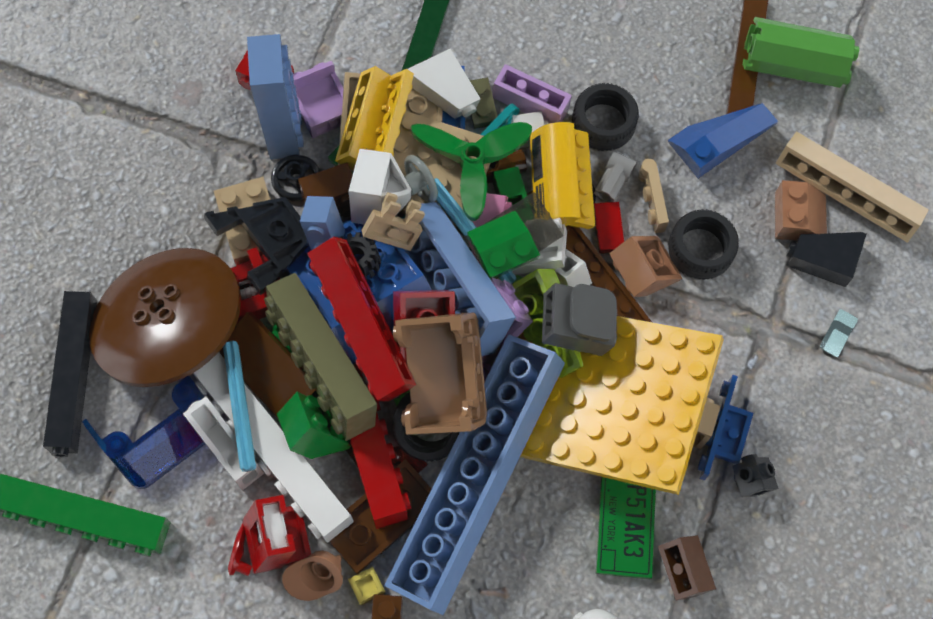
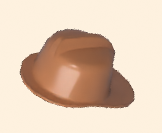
(313, 576)

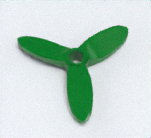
(488, 149)

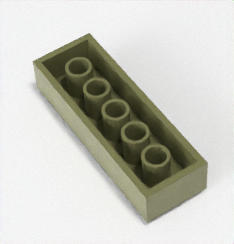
(320, 356)

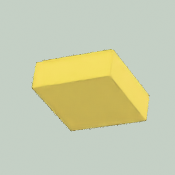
(366, 585)

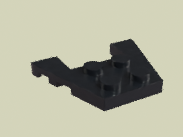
(274, 229)

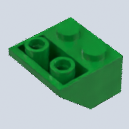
(309, 428)

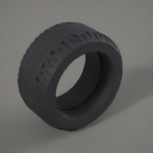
(607, 95)
(711, 222)
(415, 446)

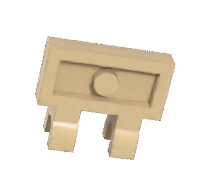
(393, 230)

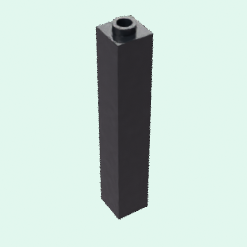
(69, 374)

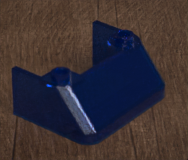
(159, 448)

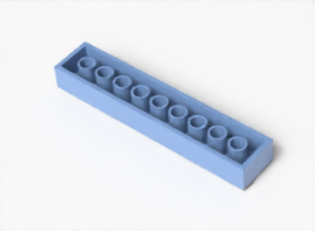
(475, 476)

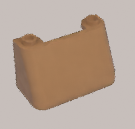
(447, 373)

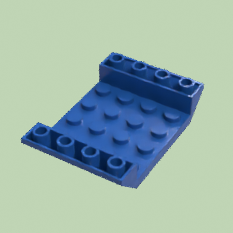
(395, 273)

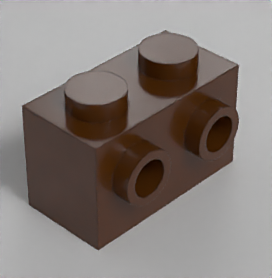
(686, 567)

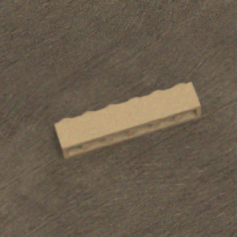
(852, 187)

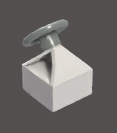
(378, 174)

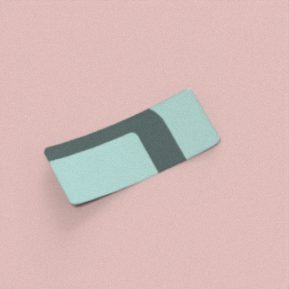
(838, 332)

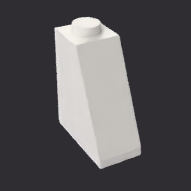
(445, 84)

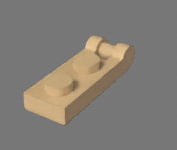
(653, 195)

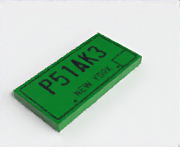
(625, 530)

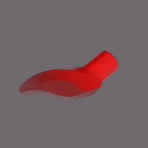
(237, 552)

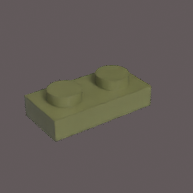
(486, 109)

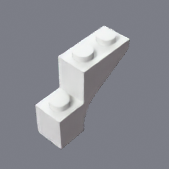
(220, 440)

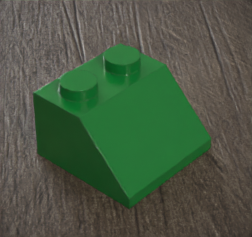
(503, 245)

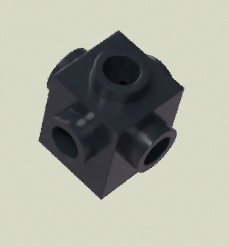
(755, 476)

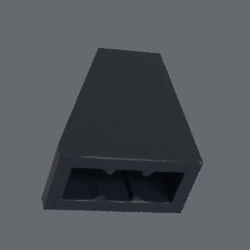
(827, 255)

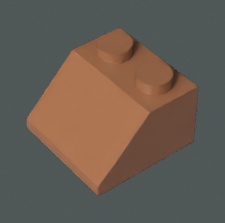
(799, 210)
(644, 265)

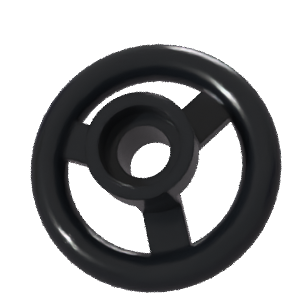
(292, 166)

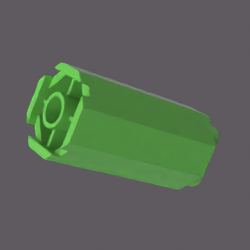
(800, 52)

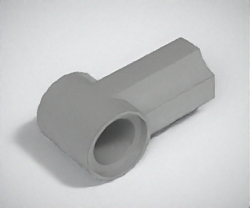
(616, 174)

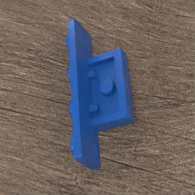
(729, 431)

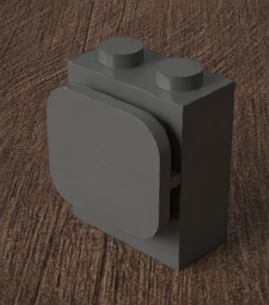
(580, 318)

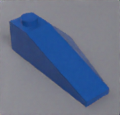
(716, 139)

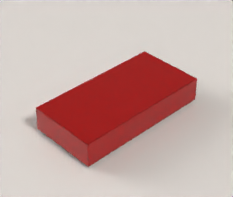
(608, 226)

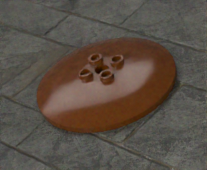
(184, 335)

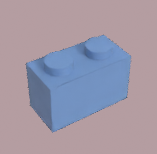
(321, 220)

